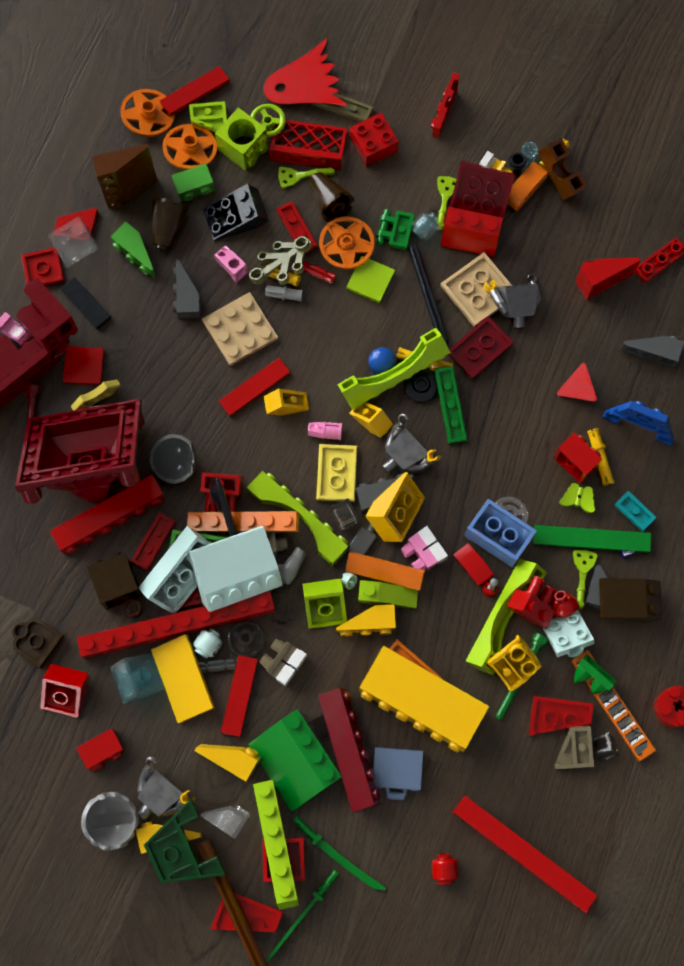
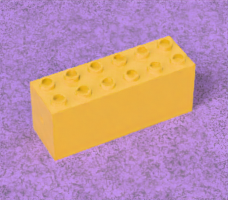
(423, 699)

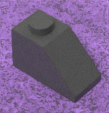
(593, 594)

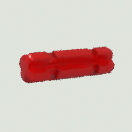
(318, 272)

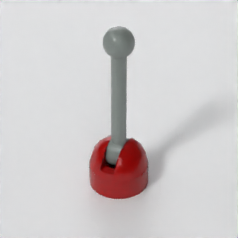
(491, 586)

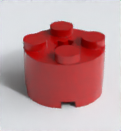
(665, 707)

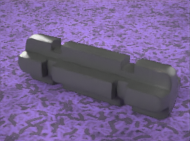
(218, 665)

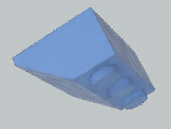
(500, 533)

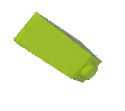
(387, 594)

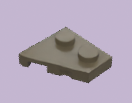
(576, 749)

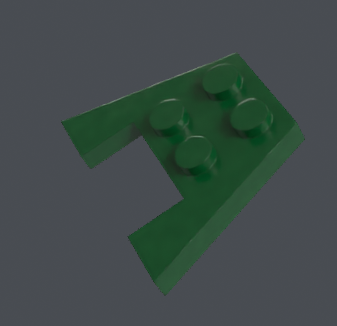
(172, 851)

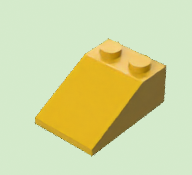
(396, 509)

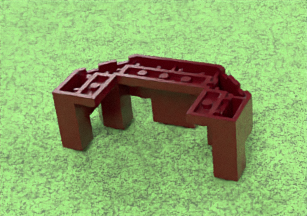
(50, 328)

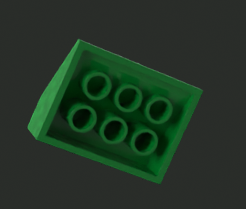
(295, 760)

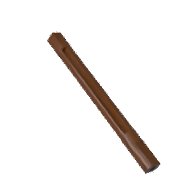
(234, 910)

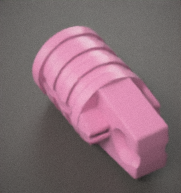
(325, 430)

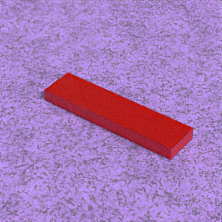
(194, 91)
(254, 387)
(239, 696)

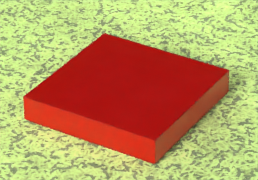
(43, 265)
(83, 365)

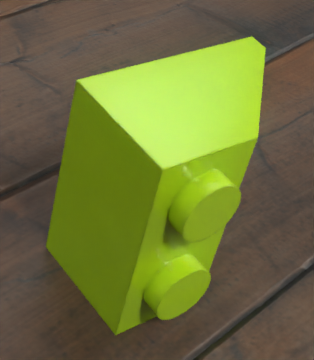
(324, 603)

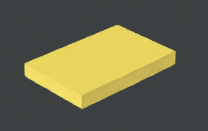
(336, 473)

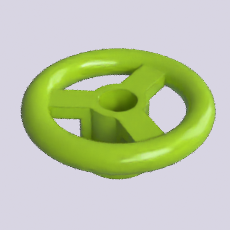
(270, 126)

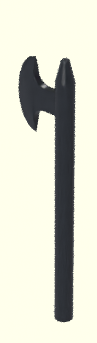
(219, 496)

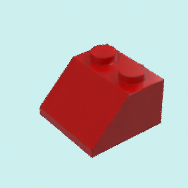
(63, 690)

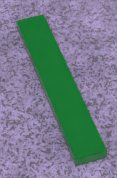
(592, 539)

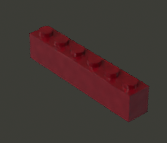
(349, 750)

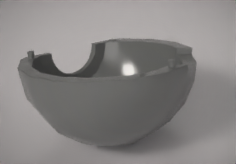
(173, 458)

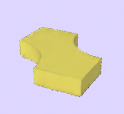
(103, 391)

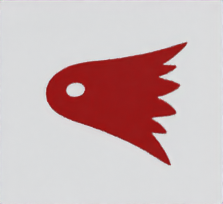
(304, 81)

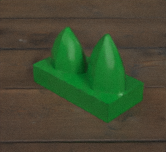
(589, 668)

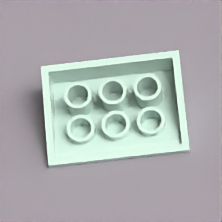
(235, 569)

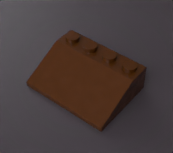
(124, 174)

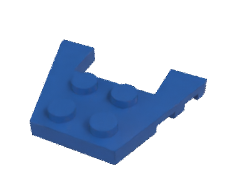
(642, 416)

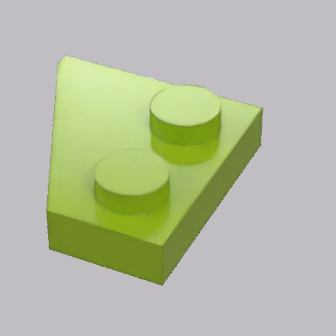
(208, 115)

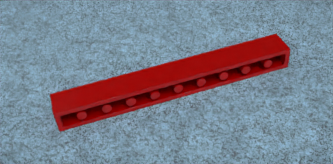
(172, 626)

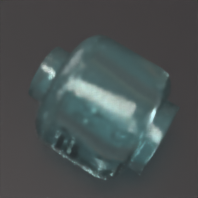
(425, 225)

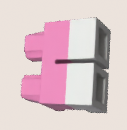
(425, 548)

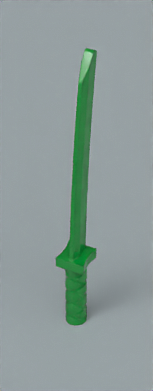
(317, 840)
(318, 895)

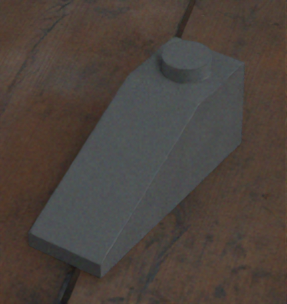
(657, 349)

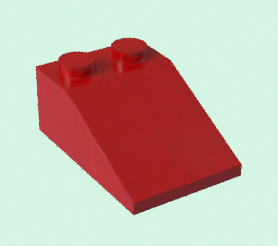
(604, 273)

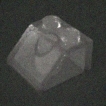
(228, 819)

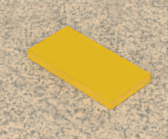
(182, 678)

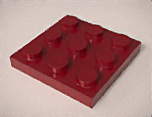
(482, 189)

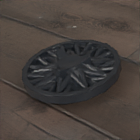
(421, 386)

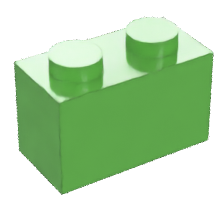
(193, 183)

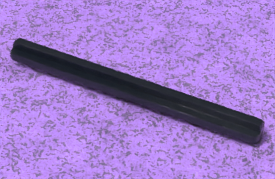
(427, 290)

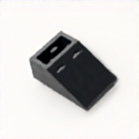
(236, 213)

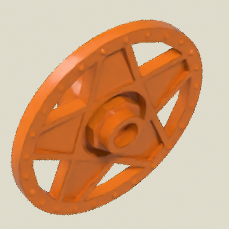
(146, 113)
(189, 146)
(346, 242)

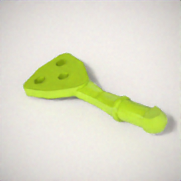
(297, 176)
(445, 196)
(583, 570)

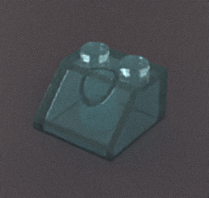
(137, 678)

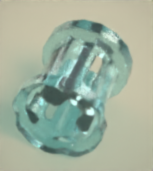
(533, 152)

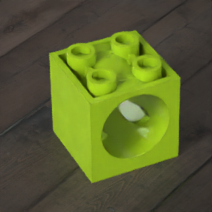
(240, 125)

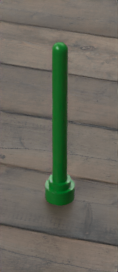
(538, 642)

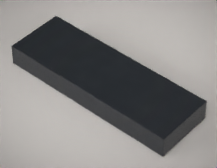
(85, 303)

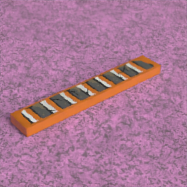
(621, 717)

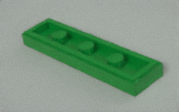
(450, 405)

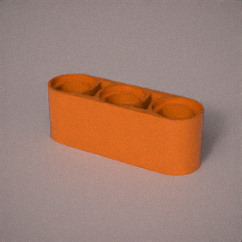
(526, 185)

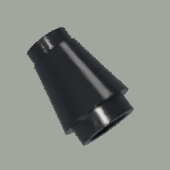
(517, 162)

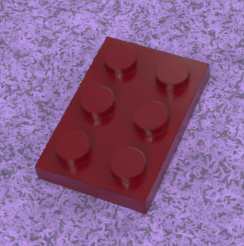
(480, 347)

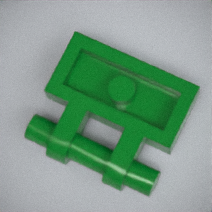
(400, 232)

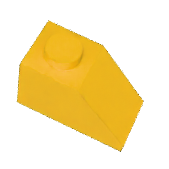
(286, 402)
(372, 419)

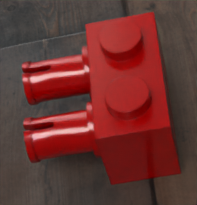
(232, 486)
(530, 606)

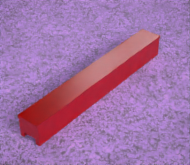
(524, 854)

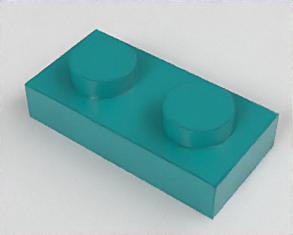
(635, 511)

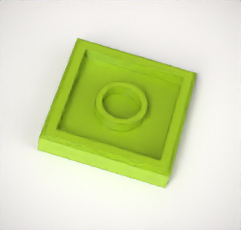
(371, 280)

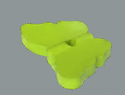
(571, 498)

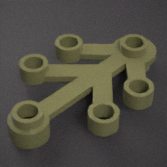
(298, 247)

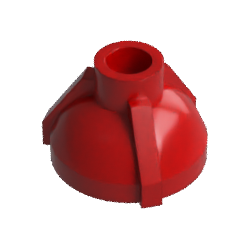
(564, 604)

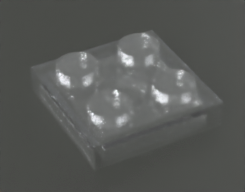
(73, 241)

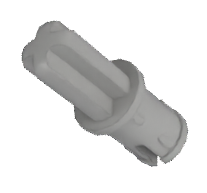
(284, 293)

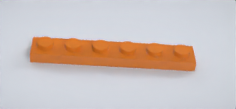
(271, 521)

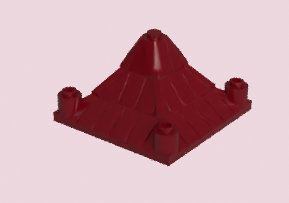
(81, 451)

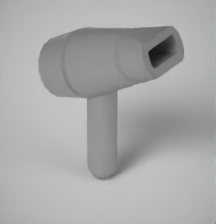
(291, 566)

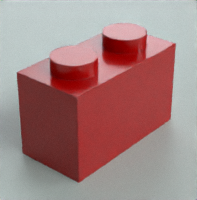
(100, 750)

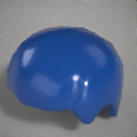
(382, 360)

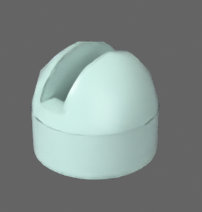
(349, 580)

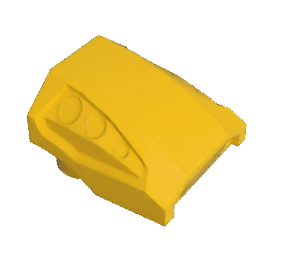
(515, 663)

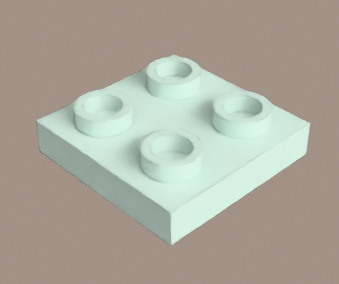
(569, 635)

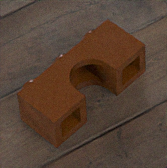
(554, 159)

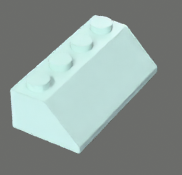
(174, 576)

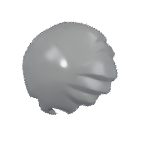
(109, 821)

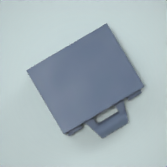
(397, 770)

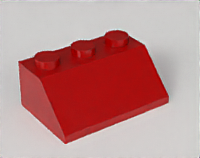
(471, 231)

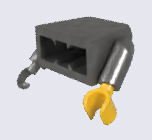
(516, 300)
(405, 451)
(158, 793)

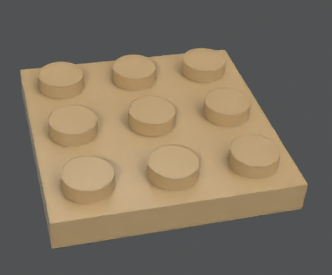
(467, 290)
(240, 329)

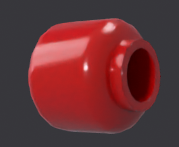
(445, 869)

